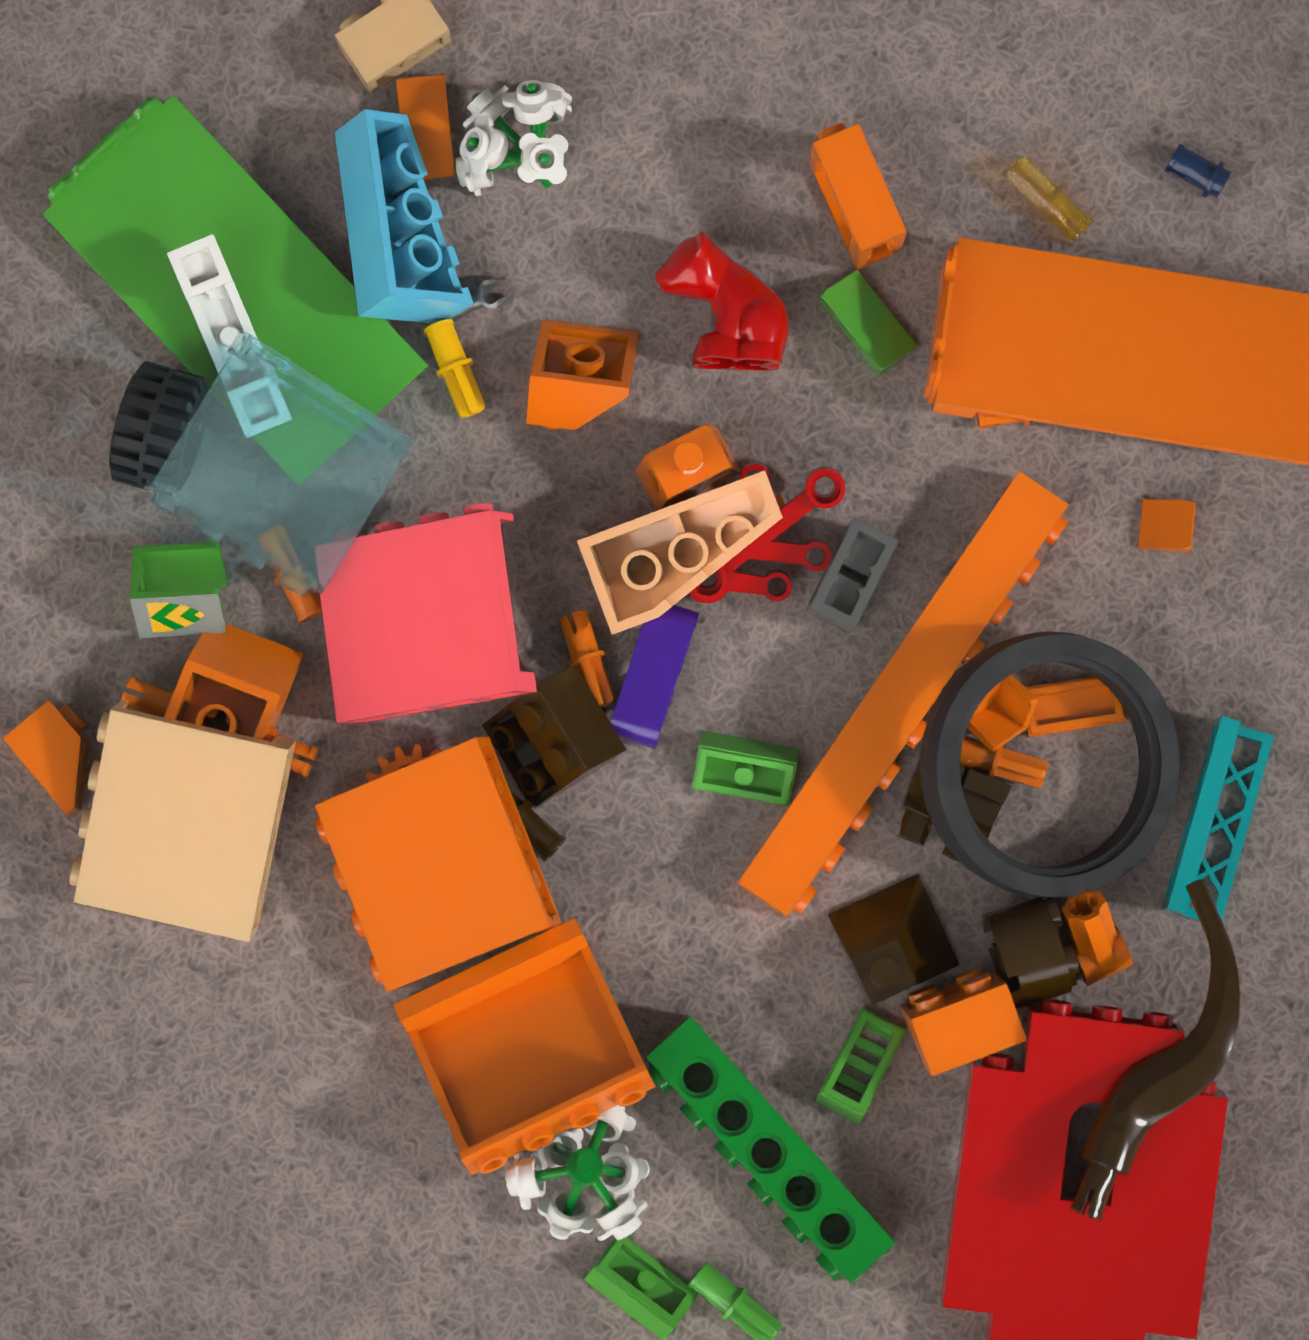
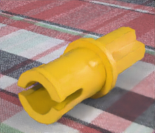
(455, 368)

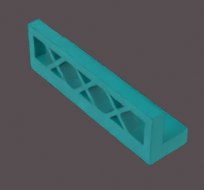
(1202, 813)

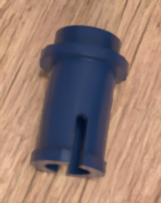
(1198, 171)

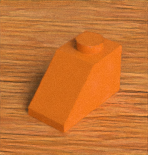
(53, 752)

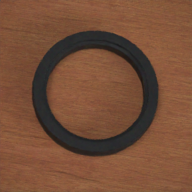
(1156, 773)

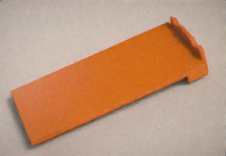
(1121, 350)

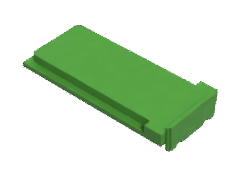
(170, 183)

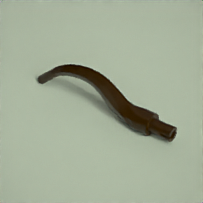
(1167, 1078)

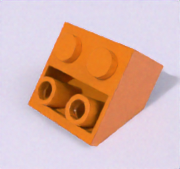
(962, 1020)

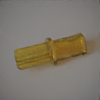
(1048, 198)

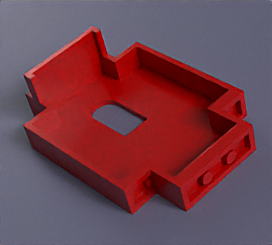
(1021, 1246)

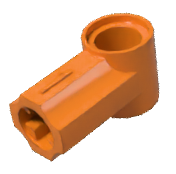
(1095, 937)

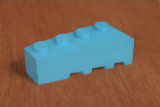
(393, 224)

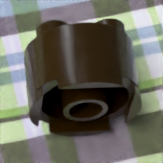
(1030, 951)

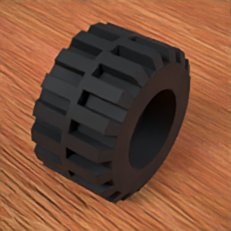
(152, 420)

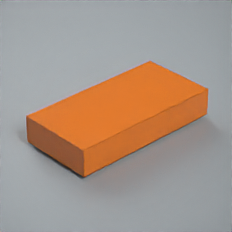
(1073, 707)

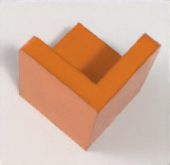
(1003, 713)

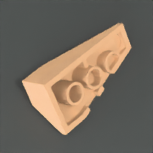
(666, 554)

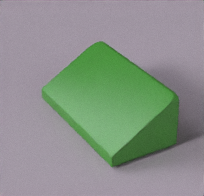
(867, 322)
(745, 768)
(641, 1286)

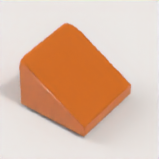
(1167, 525)

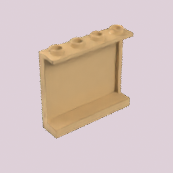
(181, 823)

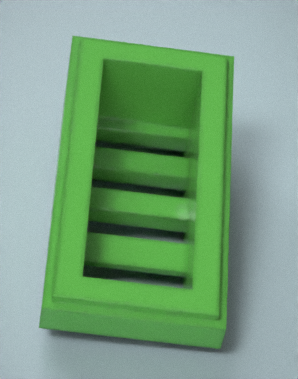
(842, 1104)

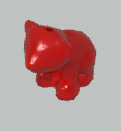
(747, 312)

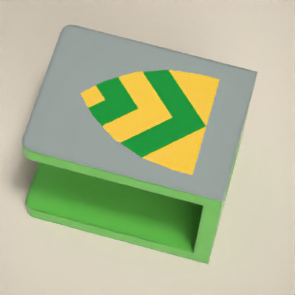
(177, 589)

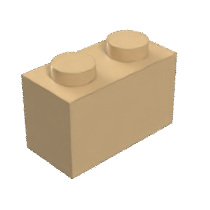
(391, 39)

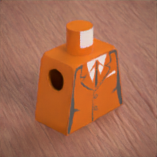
(686, 467)

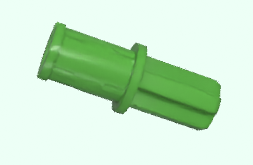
(735, 1303)

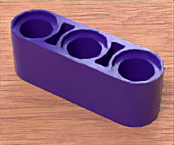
(653, 676)

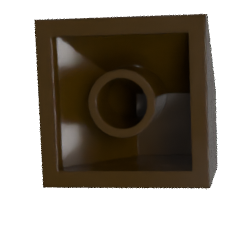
(893, 940)

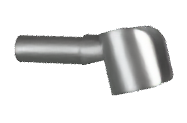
(486, 298)

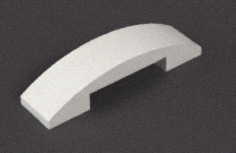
(211, 296)

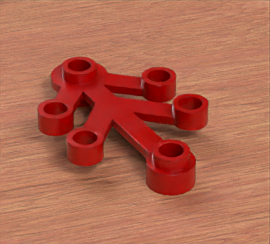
(766, 549)

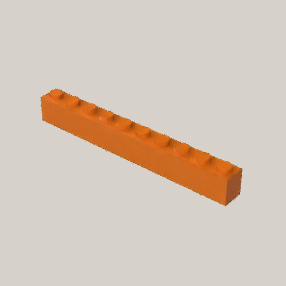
(903, 695)

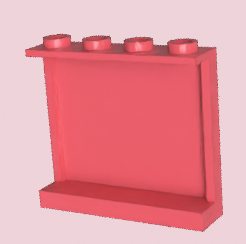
(422, 618)

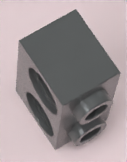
(852, 575)

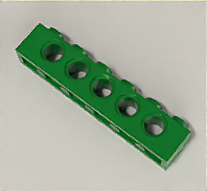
(865, 1237)

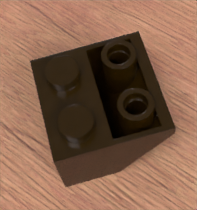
(554, 736)

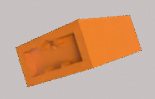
(856, 195)

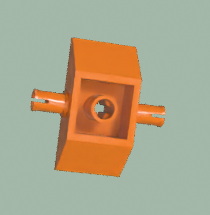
(234, 677)

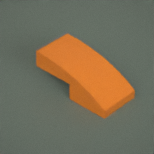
(427, 108)

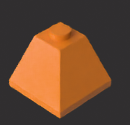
(578, 373)

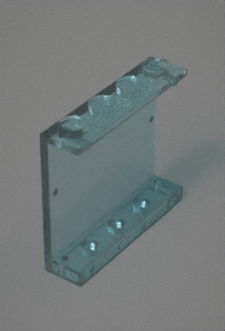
(279, 466)

